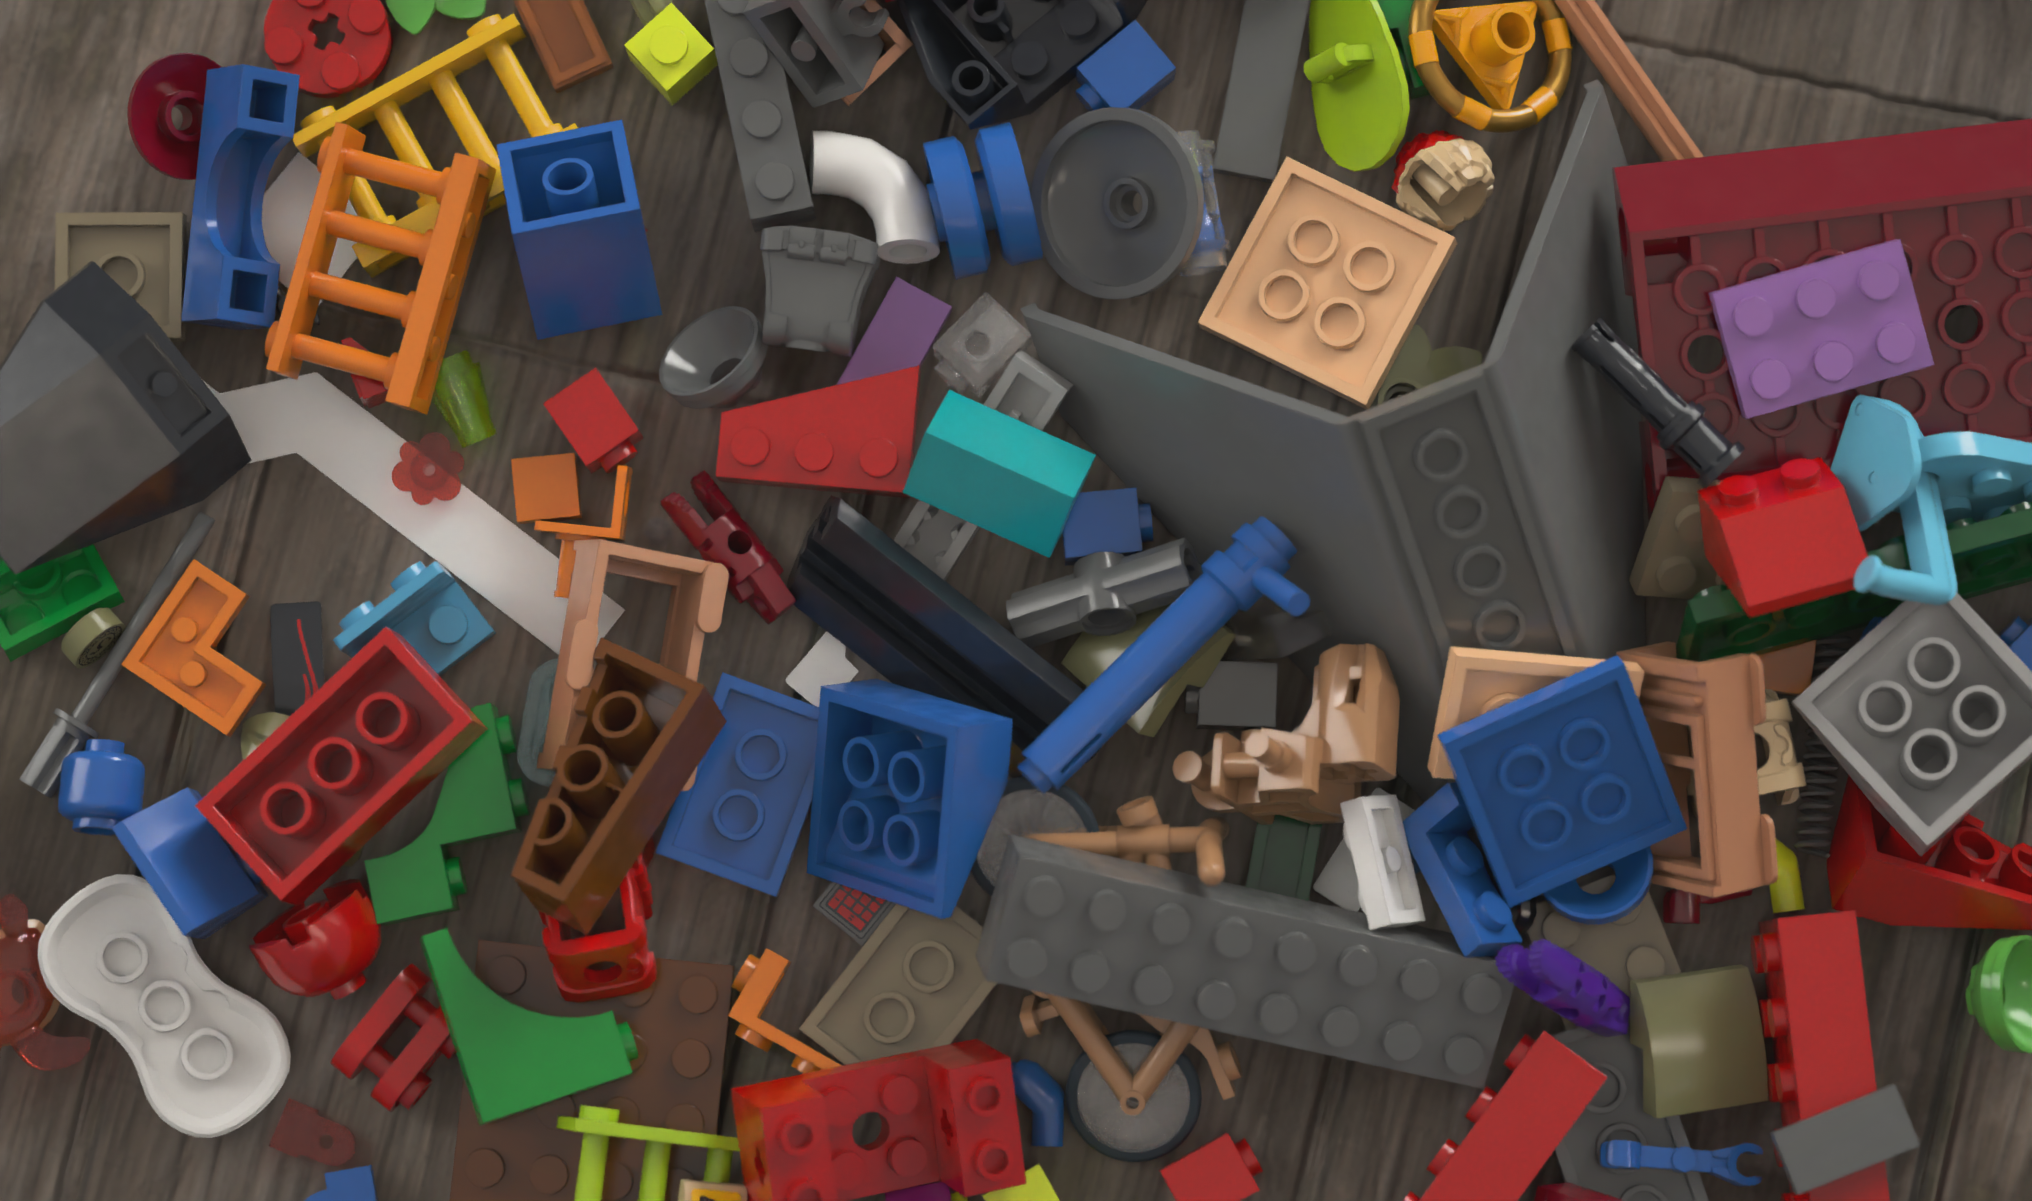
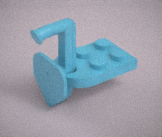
(1930, 483)

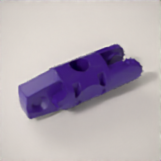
(1567, 986)

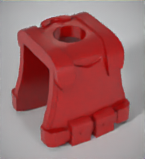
(628, 948)

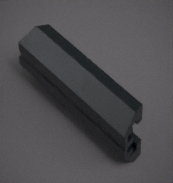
(921, 627)

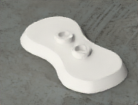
(197, 1043)

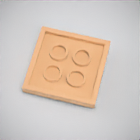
(1327, 283)

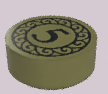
(92, 637)

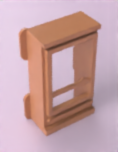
(693, 610)
(1722, 705)

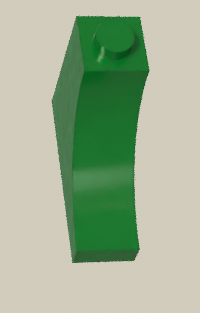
(517, 1055)

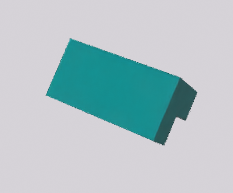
(998, 473)

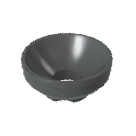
(715, 359)

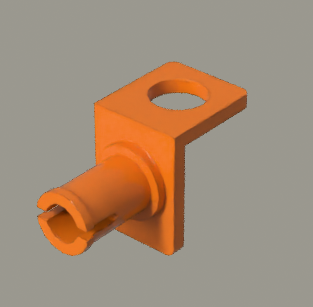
(570, 532)

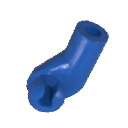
(1045, 1099)

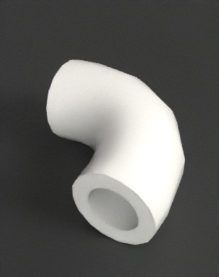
(883, 187)

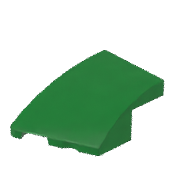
(52, 599)

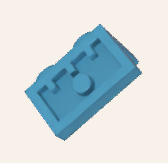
(427, 612)

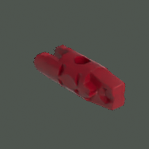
(752, 568)

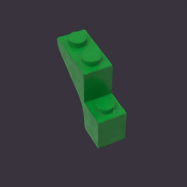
(473, 805)

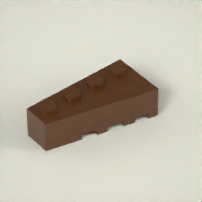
(613, 782)

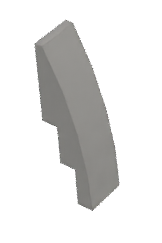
(1024, 392)

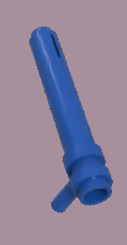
(1228, 584)

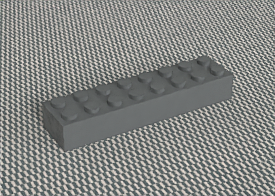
(1241, 962)

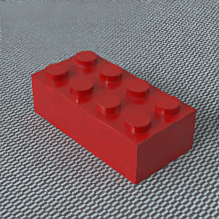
(341, 767)

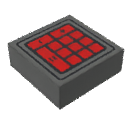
(853, 910)

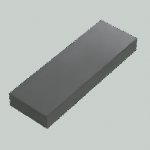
(1260, 88)

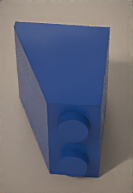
(578, 229)

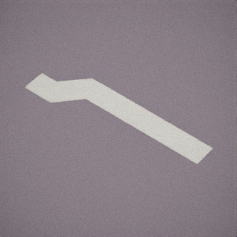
(359, 456)

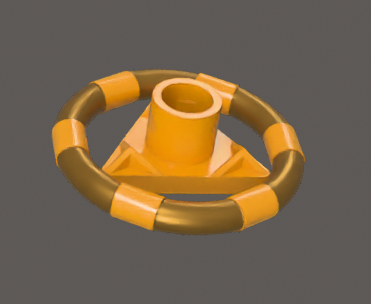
(1490, 50)

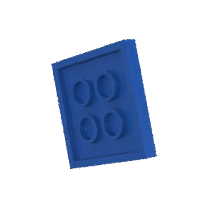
(1563, 781)

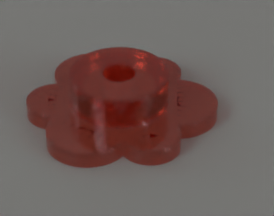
(431, 451)

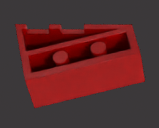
(827, 439)

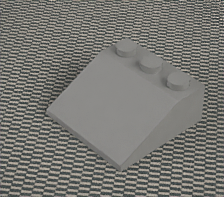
(1925, 716)

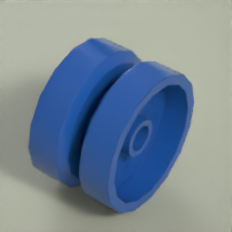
(982, 201)

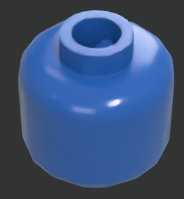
(100, 787)

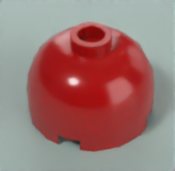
(321, 944)

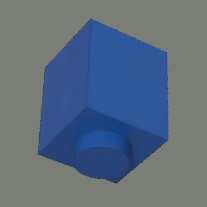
(1124, 71)
(1106, 524)

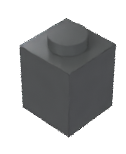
(1235, 697)

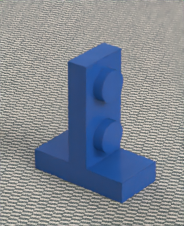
(1457, 874)

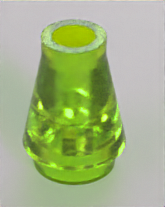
(463, 399)

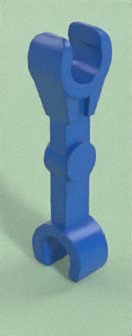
(1719, 1163)

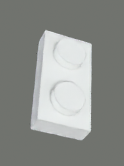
(1382, 862)

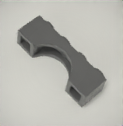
(760, 120)

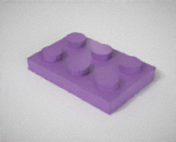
(1821, 328)

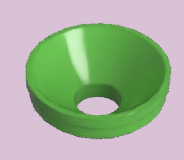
(2002, 993)

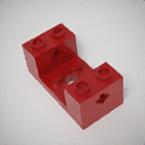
(942, 1117)

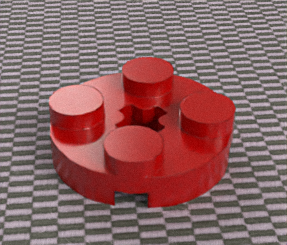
(340, 66)

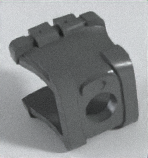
(815, 287)

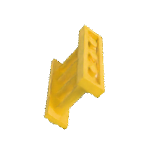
(487, 39)

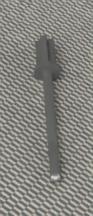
(71, 731)

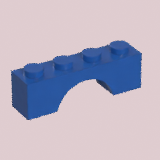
(243, 129)

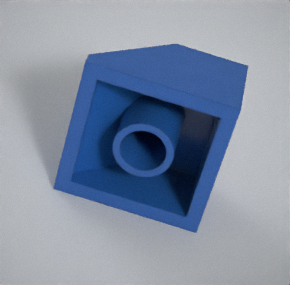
(190, 864)

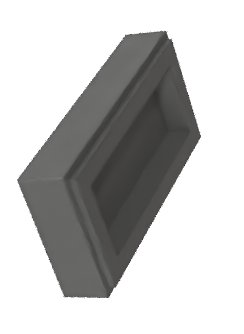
(1845, 1139)

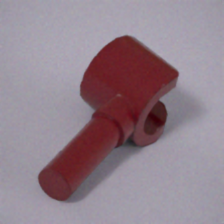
(1684, 906)

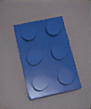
(748, 789)

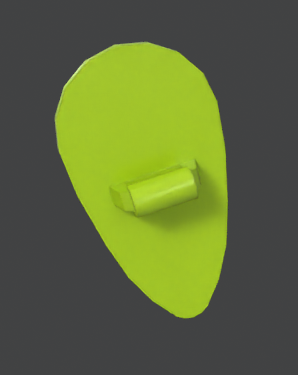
(1356, 83)

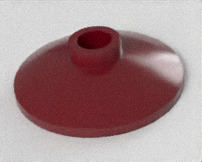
(164, 84)

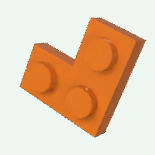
(180, 652)

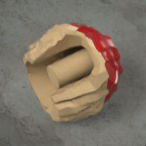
(1442, 179)

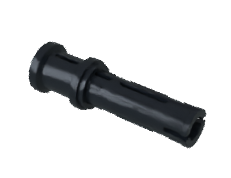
(1678, 423)

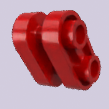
(403, 1078)

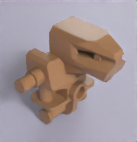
(1308, 772)

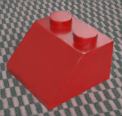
(1781, 535)

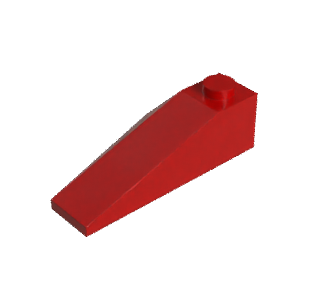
(1955, 884)

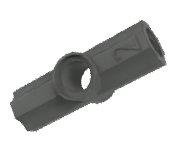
(1103, 593)

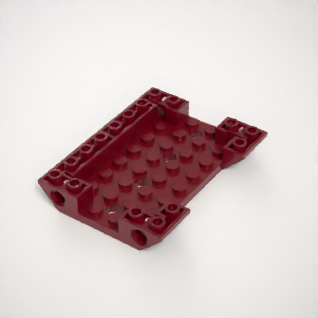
(1736, 217)

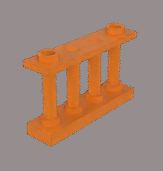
(424, 312)

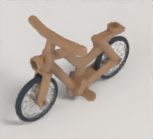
(1128, 1089)

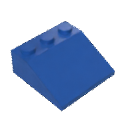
(903, 792)

